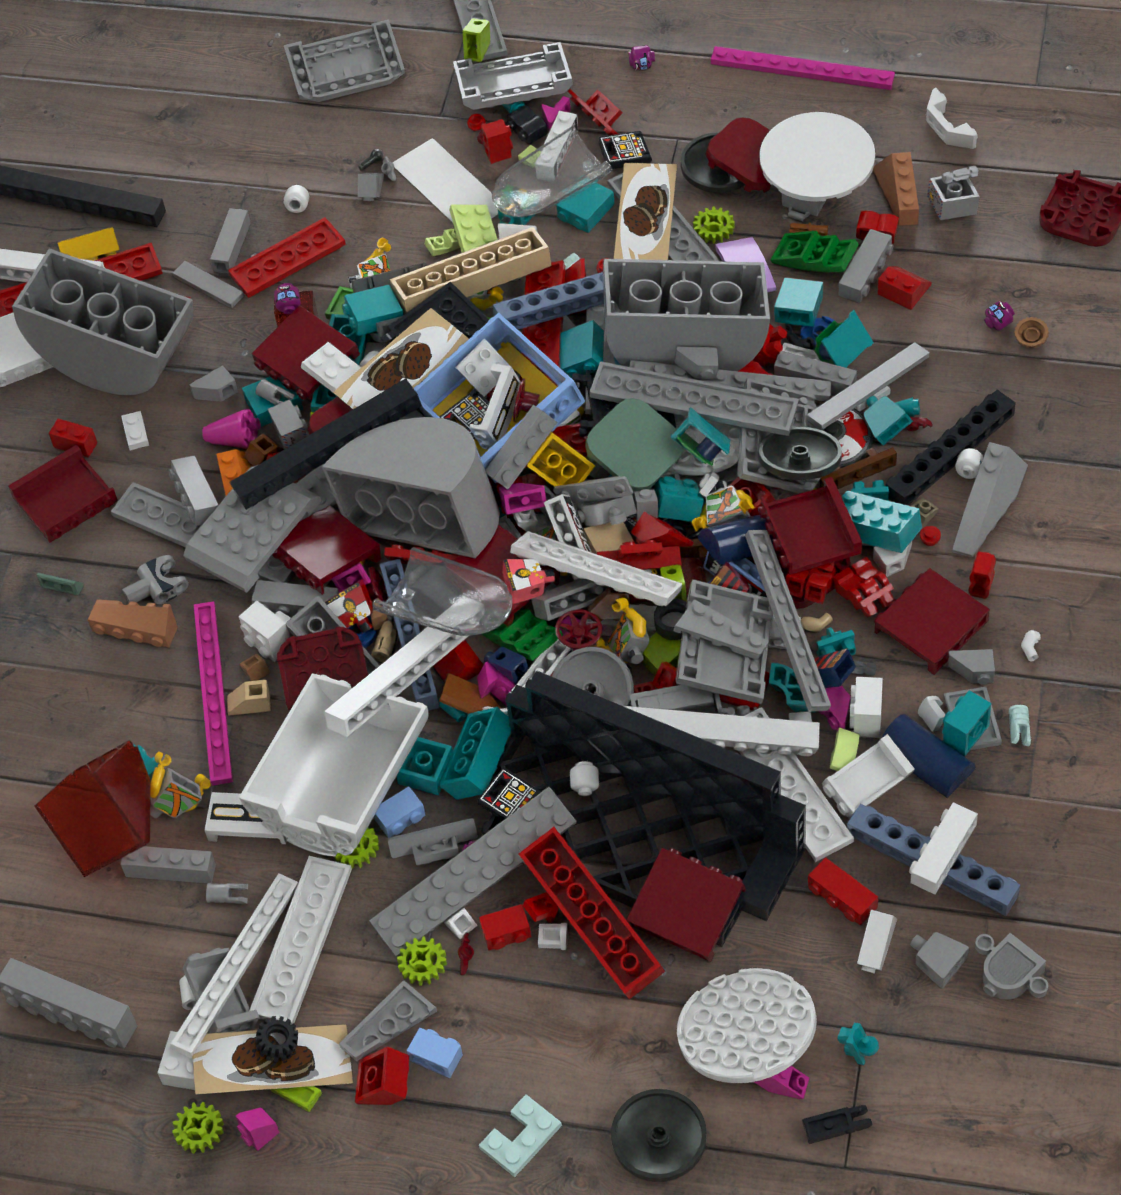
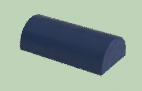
(728, 540)
(930, 756)

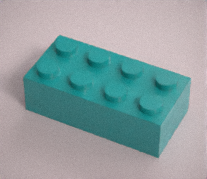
(883, 521)
(476, 753)

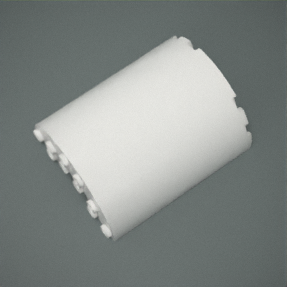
(328, 785)

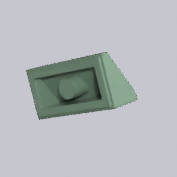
(60, 584)

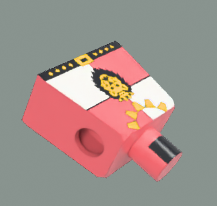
(525, 578)

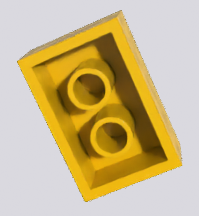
(559, 462)

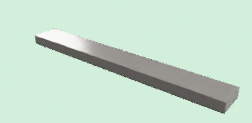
(867, 386)

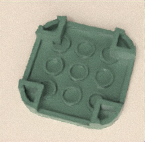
(634, 444)

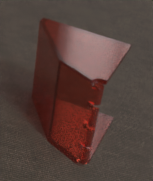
(102, 810)

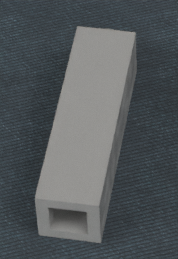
(230, 240)

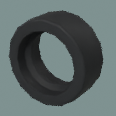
(663, 630)

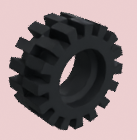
(276, 1026)

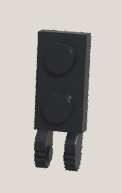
(835, 1123)

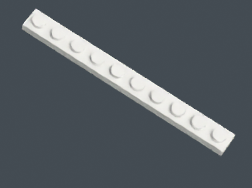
(234, 966)

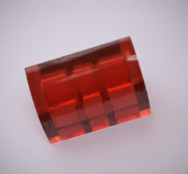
(692, 569)

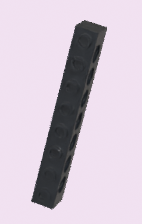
(943, 453)

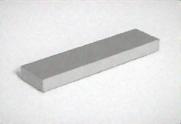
(208, 284)

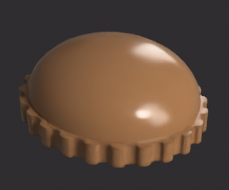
(1031, 332)

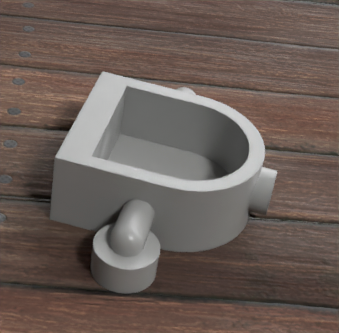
(606, 510)
(1011, 968)

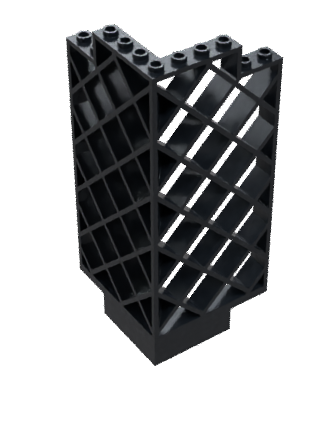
(658, 765)

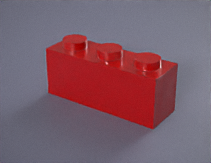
(842, 891)

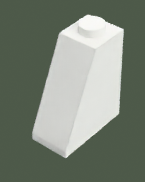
(876, 941)

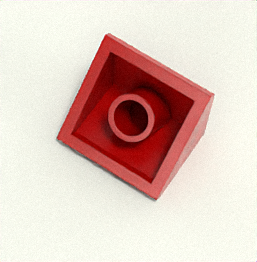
(459, 662)

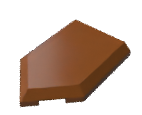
(464, 695)

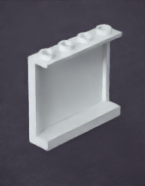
(16, 355)

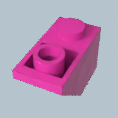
(840, 707)
(787, 1083)
(256, 1127)

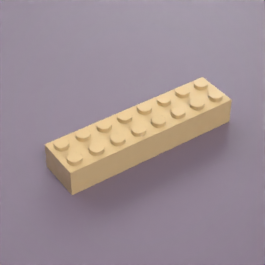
(475, 269)

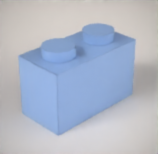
(399, 812)
(435, 1052)

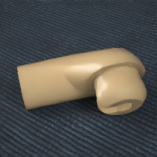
(815, 624)

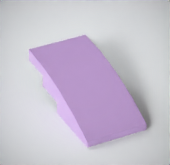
(745, 251)

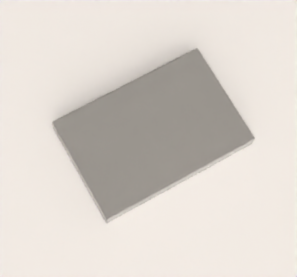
(991, 736)

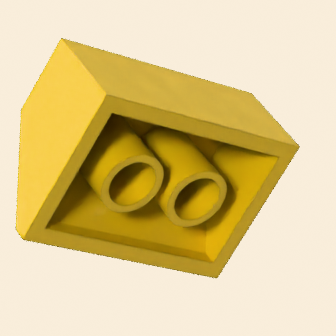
(91, 245)

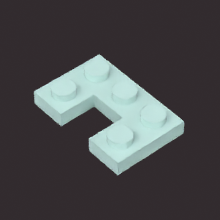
(516, 1154)

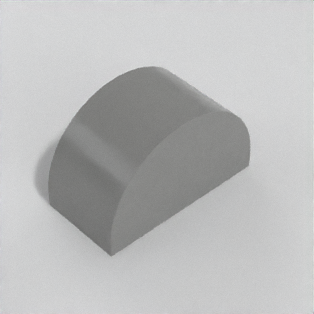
(685, 304)
(100, 324)
(416, 486)

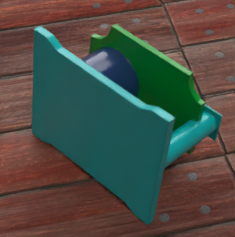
(843, 341)
(711, 444)

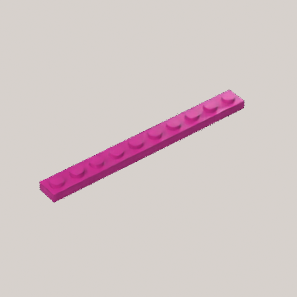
(803, 68)
(213, 694)

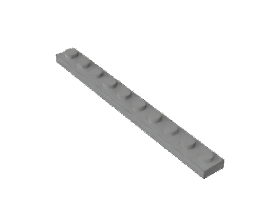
(819, 388)
(788, 621)

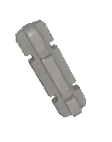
(960, 174)

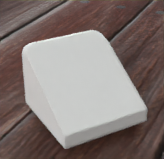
(460, 923)

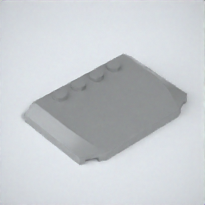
(345, 63)
(750, 439)

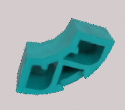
(784, 680)

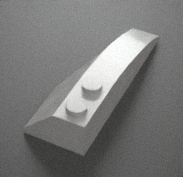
(990, 496)
(318, 617)

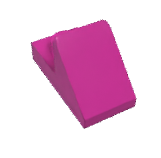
(549, 114)
(493, 681)

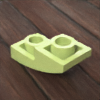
(442, 244)
(845, 749)

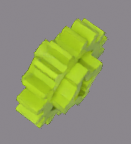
(714, 224)
(359, 853)
(421, 964)
(198, 1138)

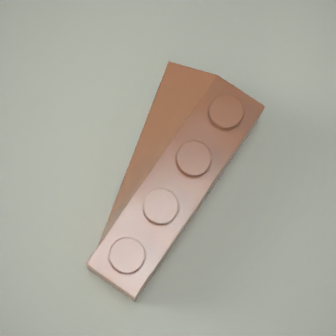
(899, 188)
(134, 622)

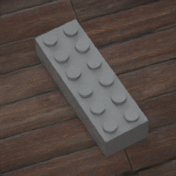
(67, 1004)

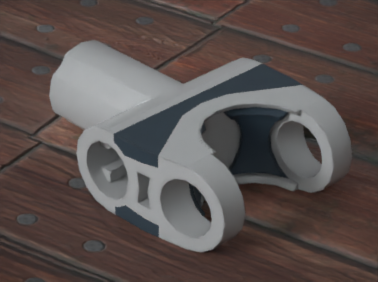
(154, 582)

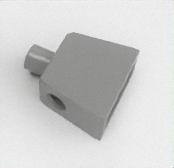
(939, 957)

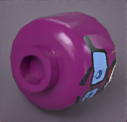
(641, 57)
(287, 298)
(999, 315)

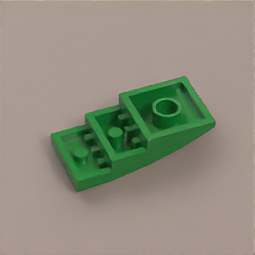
(814, 252)
(524, 636)

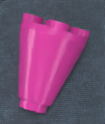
(234, 430)

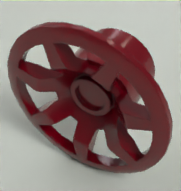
(526, 400)
(374, 588)
(578, 633)

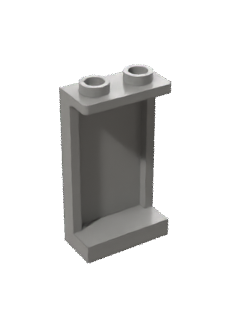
(235, 1013)

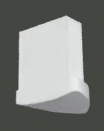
(931, 712)
(553, 936)

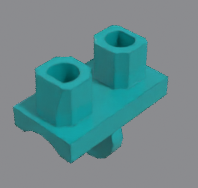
(877, 490)
(835, 642)
(857, 1042)

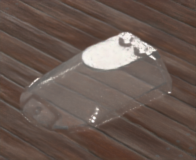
(548, 176)
(448, 596)

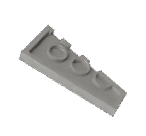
(711, 625)
(392, 1017)

